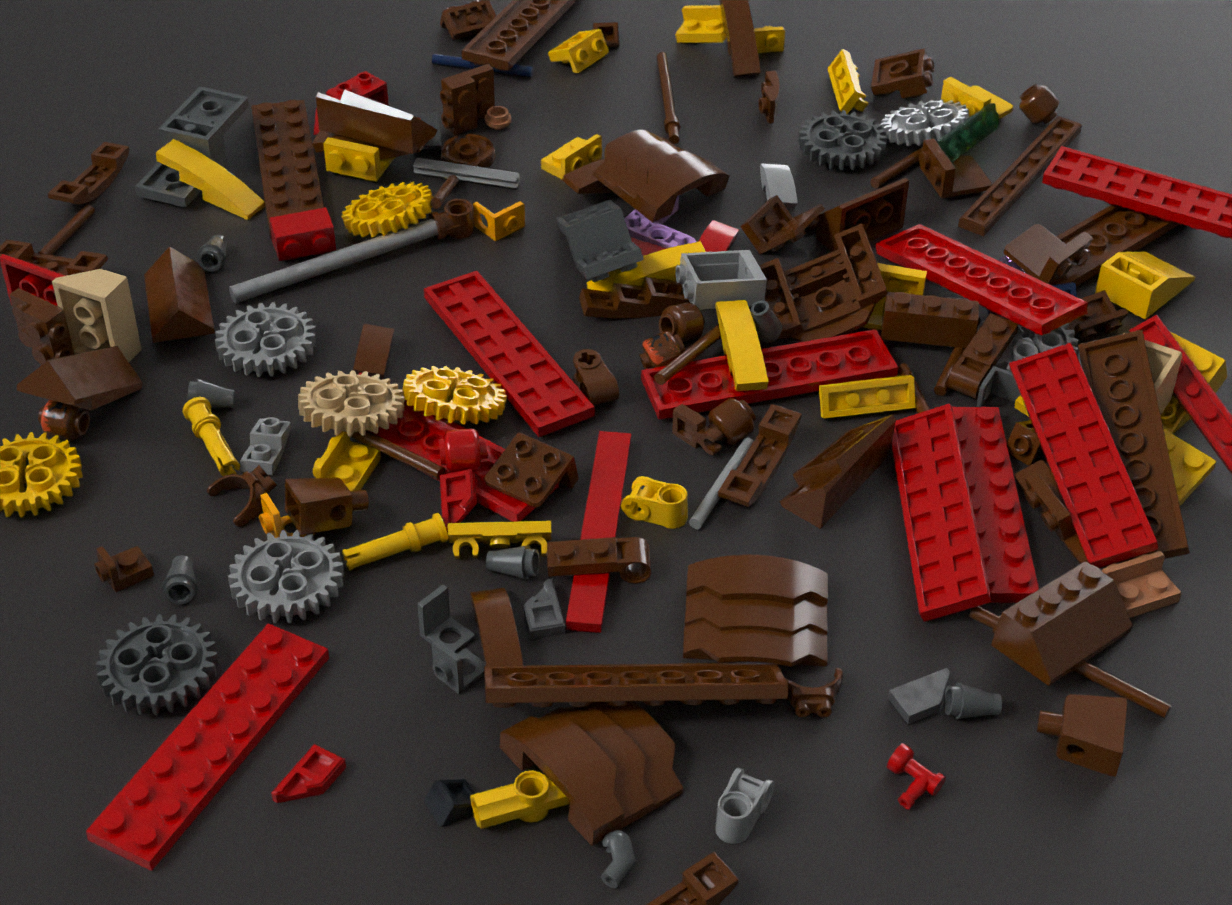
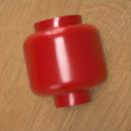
(462, 450)

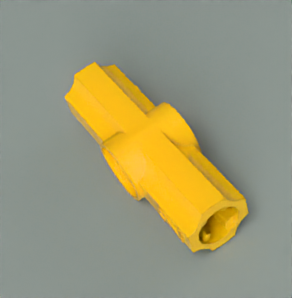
(526, 799)

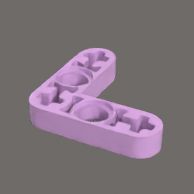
(643, 229)

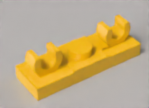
(846, 83)
(867, 396)
(499, 535)

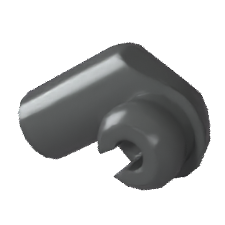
(622, 855)

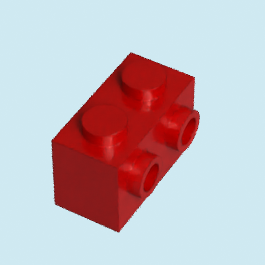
(364, 85)
(302, 234)

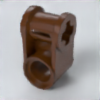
(594, 377)

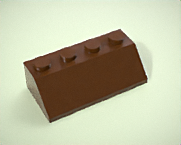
(1063, 623)

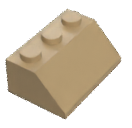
(98, 311)

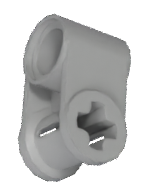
(741, 806)

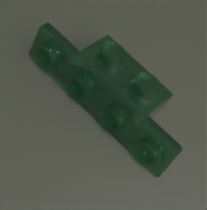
(970, 132)

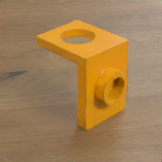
(500, 223)
(271, 520)

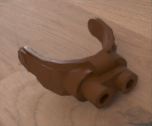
(253, 481)
(814, 700)

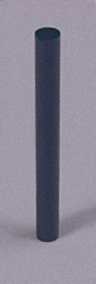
(459, 62)

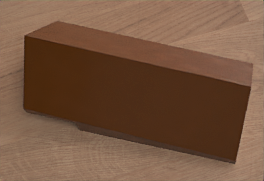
(372, 122)
(177, 298)
(84, 379)
(839, 471)

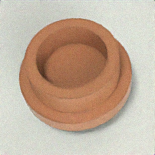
(497, 117)

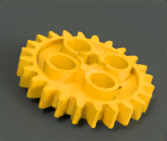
(387, 209)
(454, 395)
(49, 476)

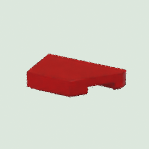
(457, 495)
(310, 775)

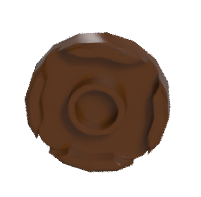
(471, 150)

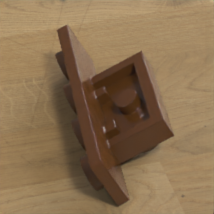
(1044, 495)

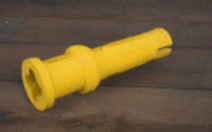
(207, 427)
(411, 537)

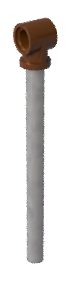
(454, 221)

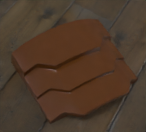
(654, 171)
(827, 293)
(756, 611)
(602, 758)

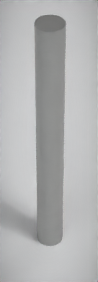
(712, 496)

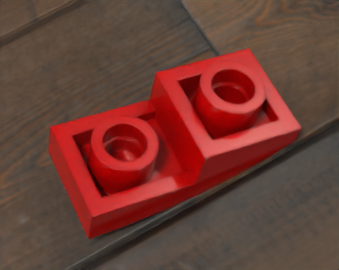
(718, 237)

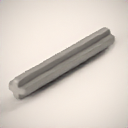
(467, 173)

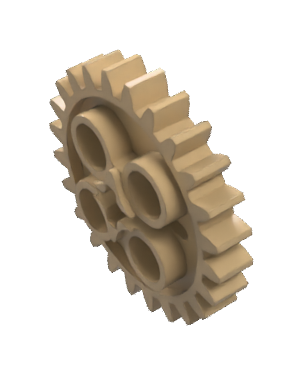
(351, 403)

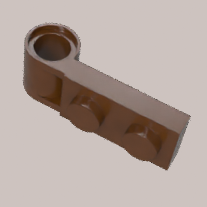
(981, 355)
(601, 555)

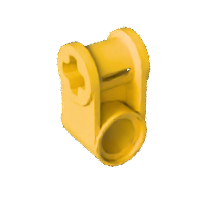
(659, 502)

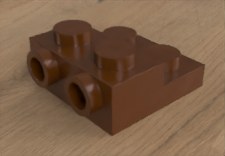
(904, 72)
(467, 98)
(41, 326)

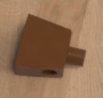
(321, 504)
(1088, 731)

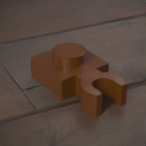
(693, 430)

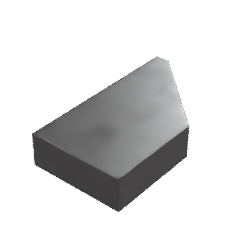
(544, 613)
(920, 697)

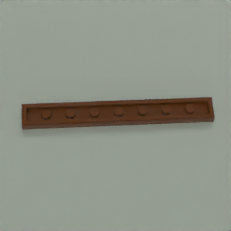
(1019, 176)

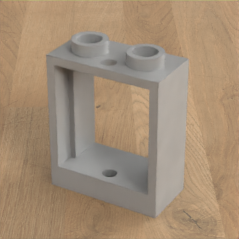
(720, 277)

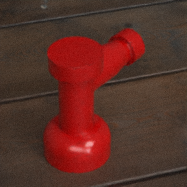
(925, 780)

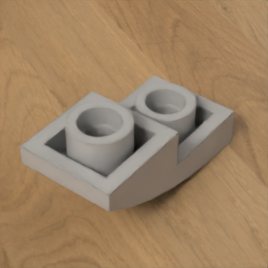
(780, 182)
(266, 445)

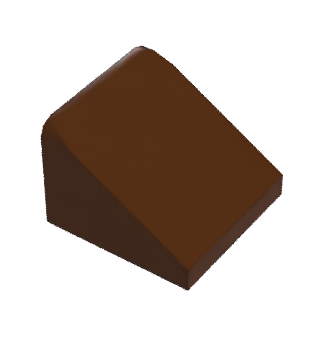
(610, 32)

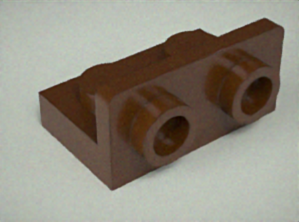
(467, 19)

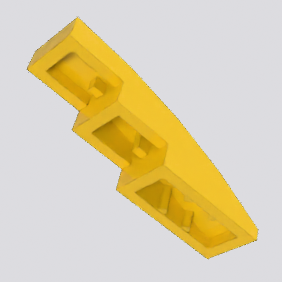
(216, 183)
(655, 265)
(741, 345)

